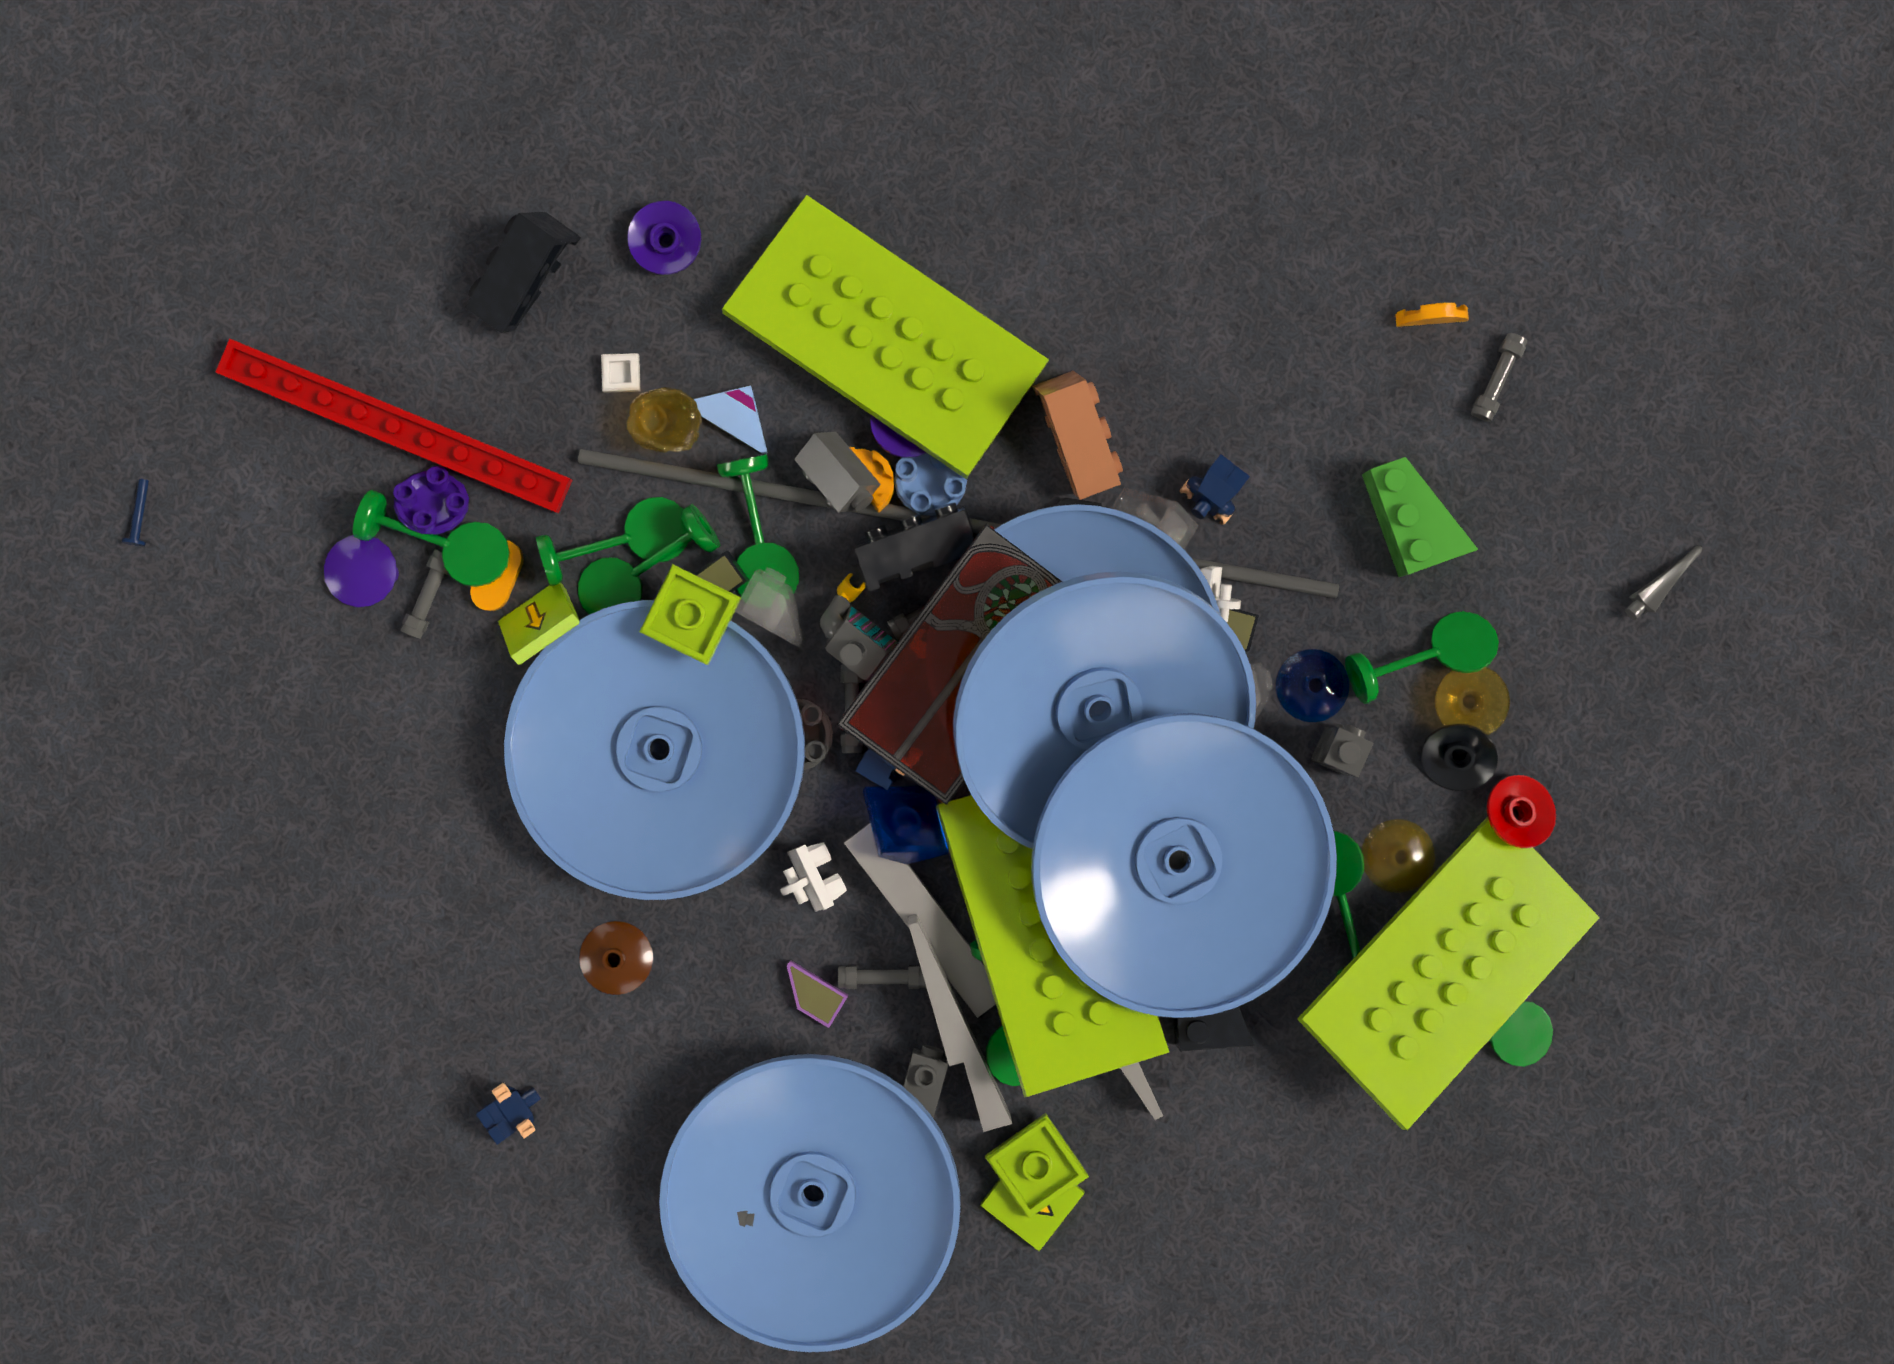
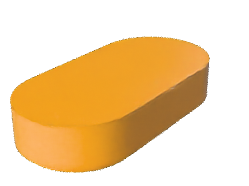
(495, 595)

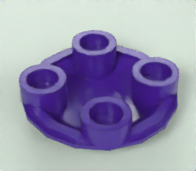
(431, 501)
(360, 571)

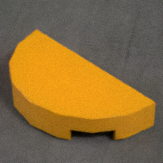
(1432, 314)
(882, 472)

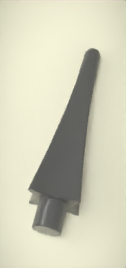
(1652, 595)

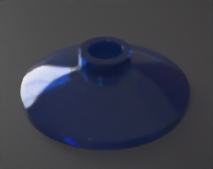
(1294, 690)

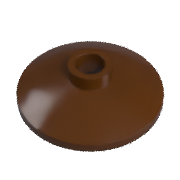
(634, 955)

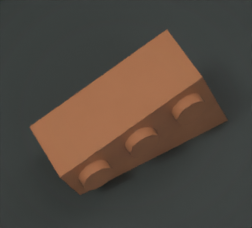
(1080, 434)

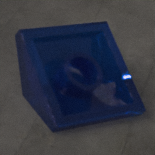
(905, 823)

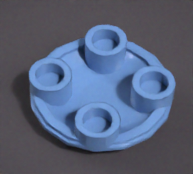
(927, 484)

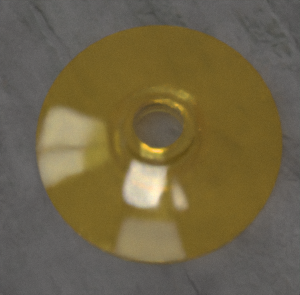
(1490, 697)
(1380, 852)

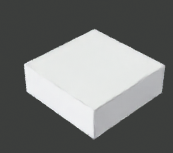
(620, 372)

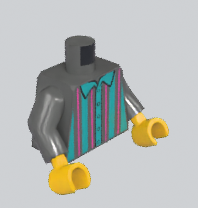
(853, 636)

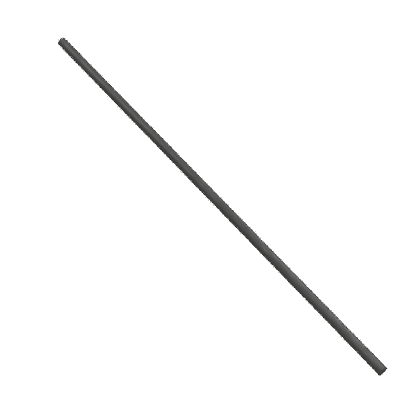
(900, 512)

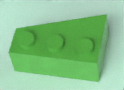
(1413, 518)

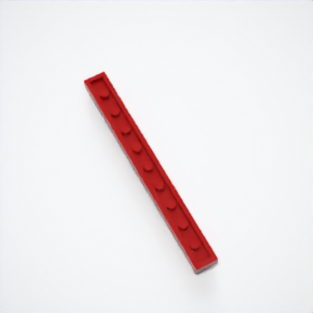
(394, 426)

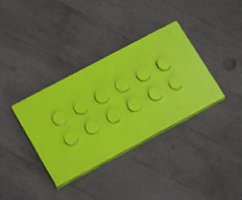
(885, 336)
(1447, 972)
(1049, 1016)

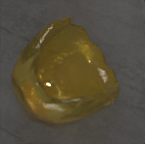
(650, 415)

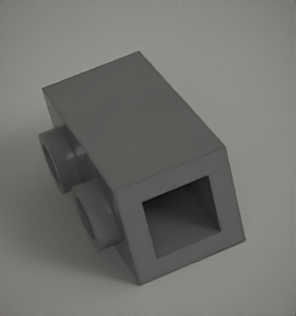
(837, 472)
(1343, 749)
(926, 1076)

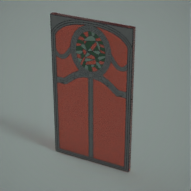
(912, 695)

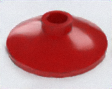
(1535, 811)

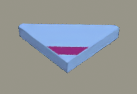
(735, 414)

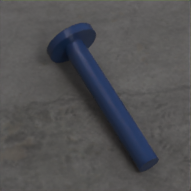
(138, 515)

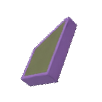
(815, 995)

